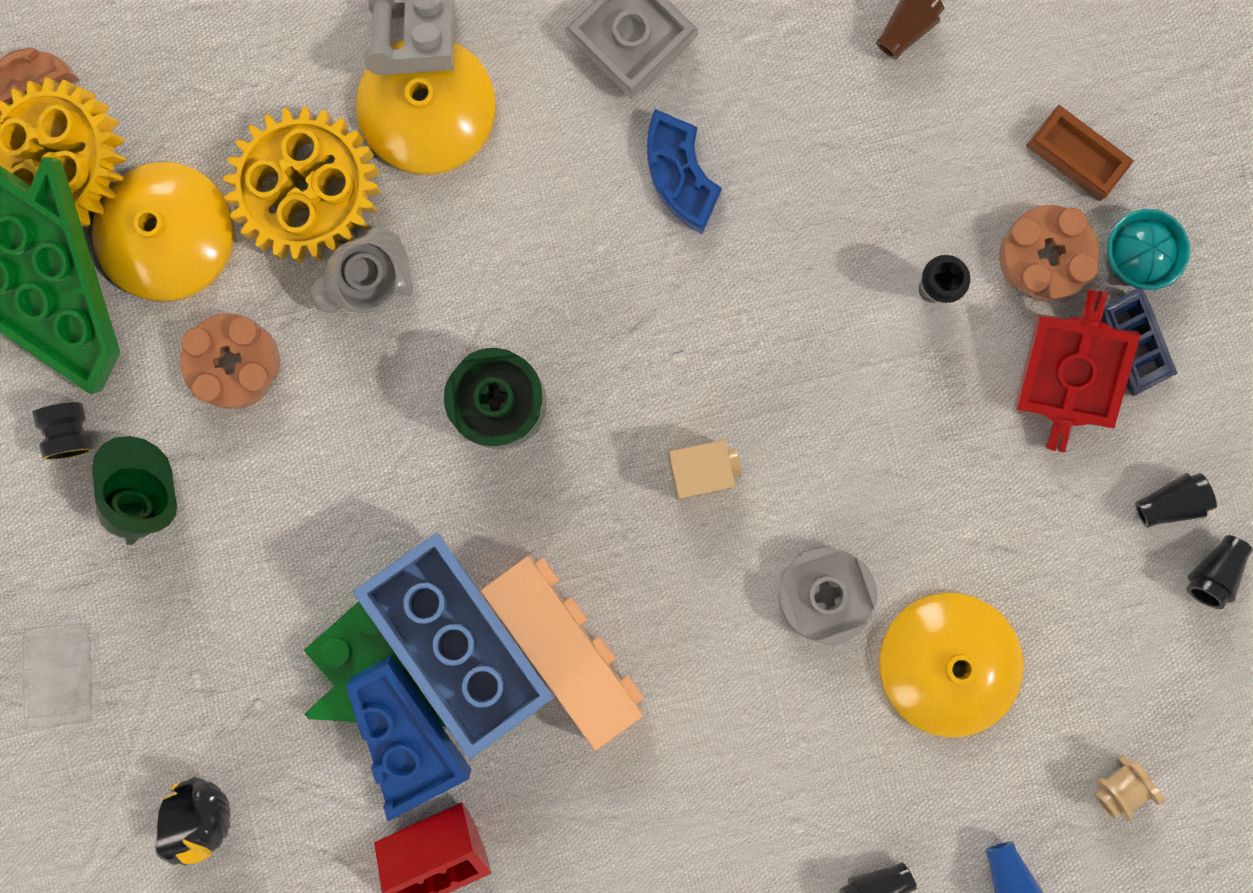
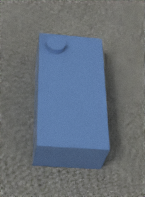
(453, 645)

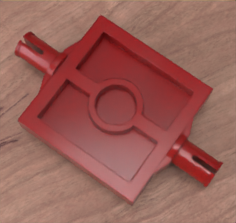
(1077, 370)

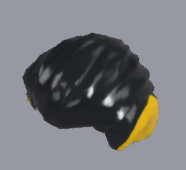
(192, 822)

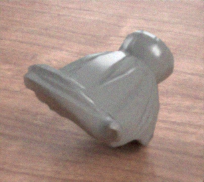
(363, 274)

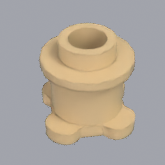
(1126, 790)

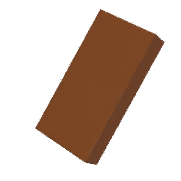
(1079, 153)

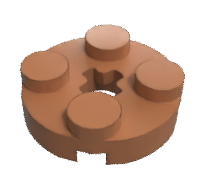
(1063, 229)
(206, 346)

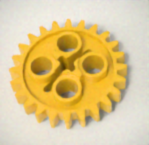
(67, 125)
(275, 153)

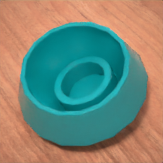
(1148, 249)

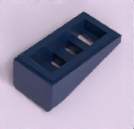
(1145, 321)

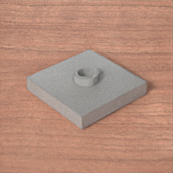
(631, 38)

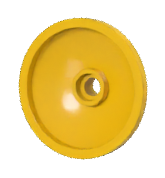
(429, 133)
(184, 248)
(919, 662)

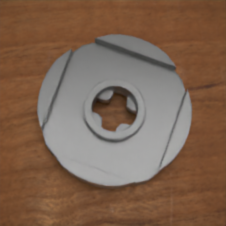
(851, 607)

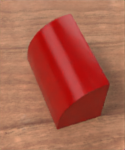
(432, 854)

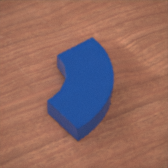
(677, 173)

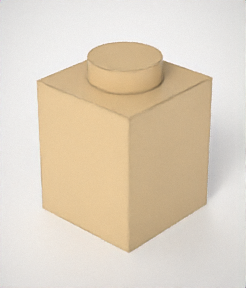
(704, 469)

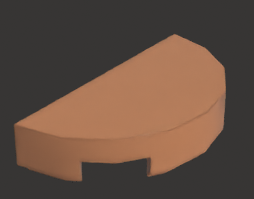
(31, 65)

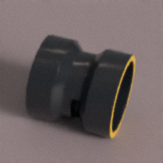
(62, 431)

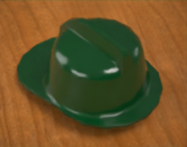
(133, 488)

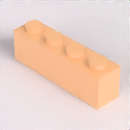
(563, 650)

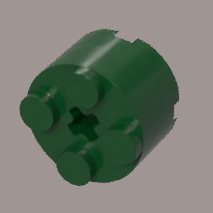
(474, 383)

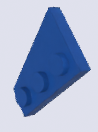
(406, 742)

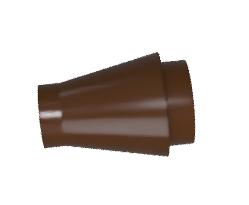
(908, 24)

